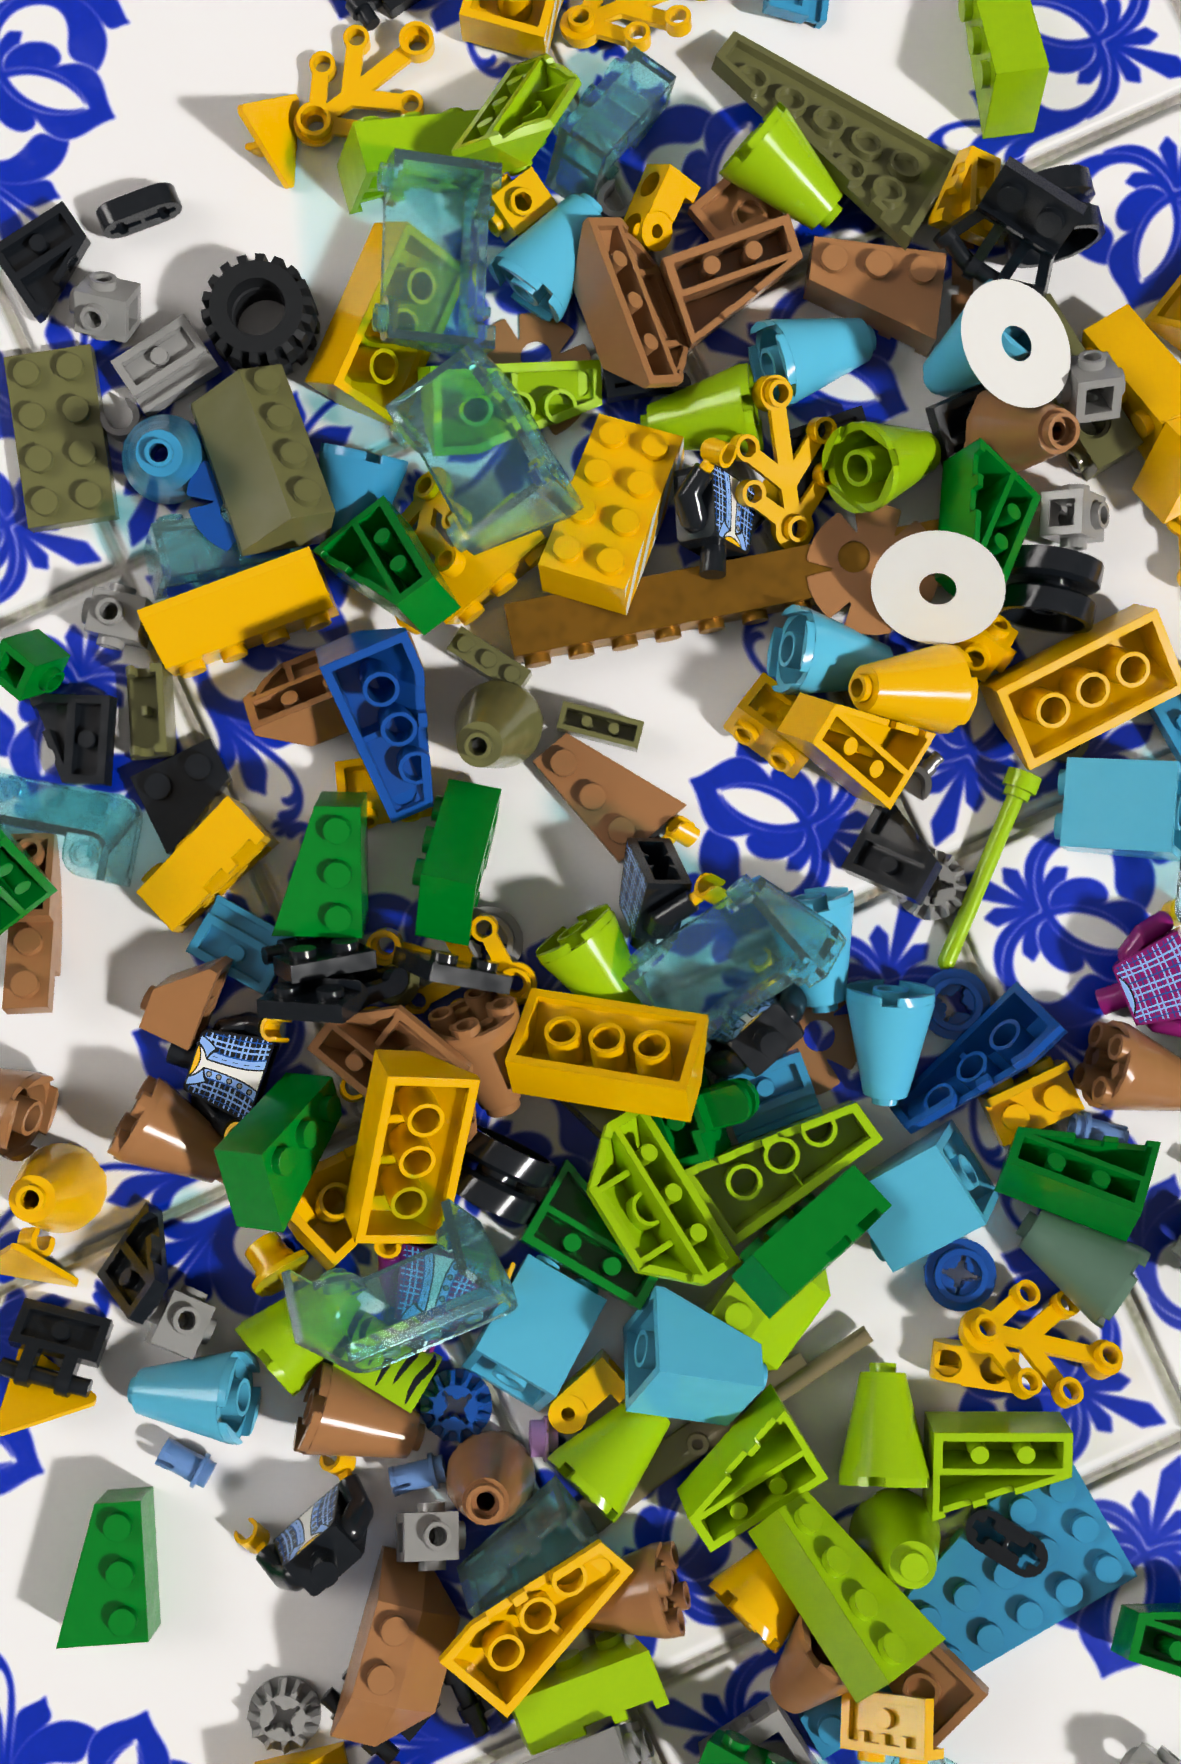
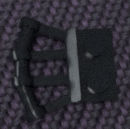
(1026, 209)
(331, 998)

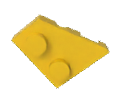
(964, 189)

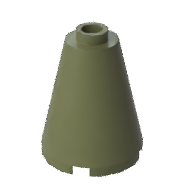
(497, 725)

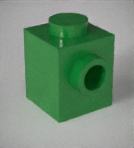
(31, 664)

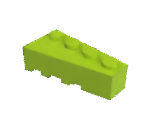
(777, 1169)
(843, 1597)

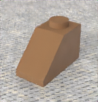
(184, 1002)

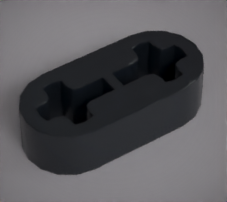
(139, 210)
(999, 1551)

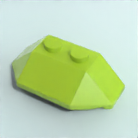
(519, 114)
(655, 1206)
(784, 1328)

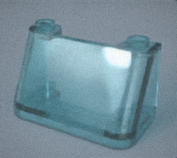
(435, 251)
(483, 452)
(97, 825)
(736, 955)

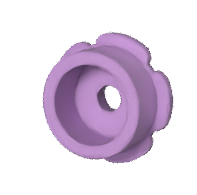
(542, 1438)

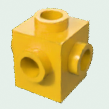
(518, 204)
(990, 649)

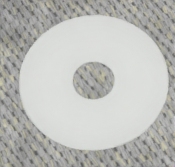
(1015, 382)
(967, 562)

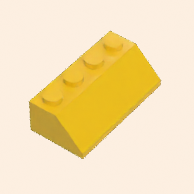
(352, 360)
(240, 613)
(1084, 685)
(608, 1054)
(408, 1147)

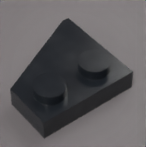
(181, 790)
(893, 856)
(138, 1266)

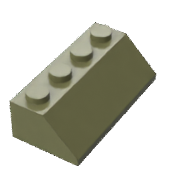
(263, 462)

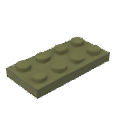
(61, 438)

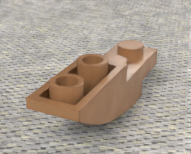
(36, 939)

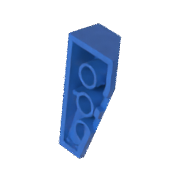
(383, 704)
(993, 1049)

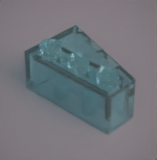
(608, 123)
(182, 555)
(525, 1547)

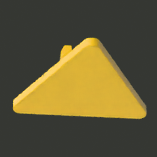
(274, 133)
(28, 1260)
(37, 1404)

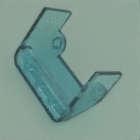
(406, 1305)

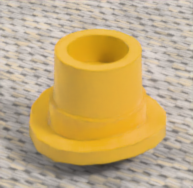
(270, 1258)

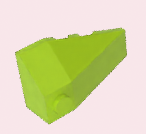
(552, 389)

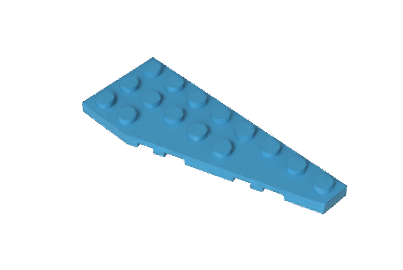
(993, 1610)

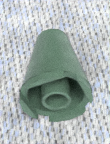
(1082, 1262)

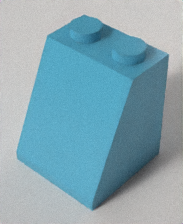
(1120, 807)
(934, 1196)
(541, 1339)
(688, 1362)

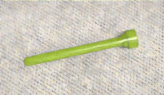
(1018, 789)

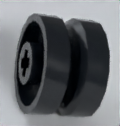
(1089, 230)
(1052, 590)
(494, 1179)

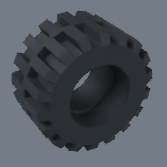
(256, 282)

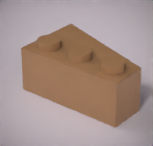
(727, 274)
(880, 284)

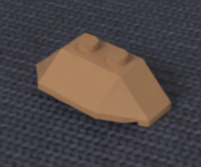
(627, 306)
(296, 704)
(351, 1045)
(395, 1661)

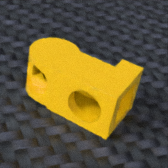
(657, 205)
(958, 1365)
(585, 1392)

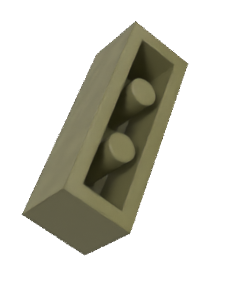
(487, 659)
(600, 726)

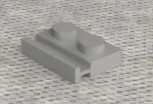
(166, 366)

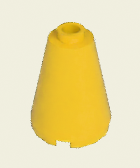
(918, 688)
(59, 1188)
(756, 1599)

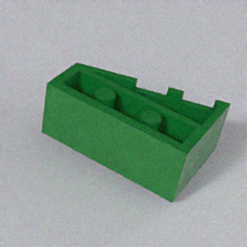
(987, 503)
(390, 566)
(455, 860)
(331, 872)
(1080, 1178)
(809, 1241)
(116, 1575)
(1150, 1635)

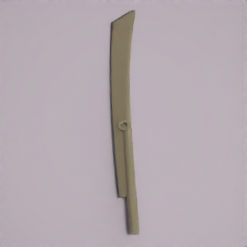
(699, 1438)

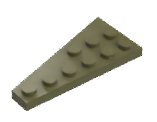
(868, 155)

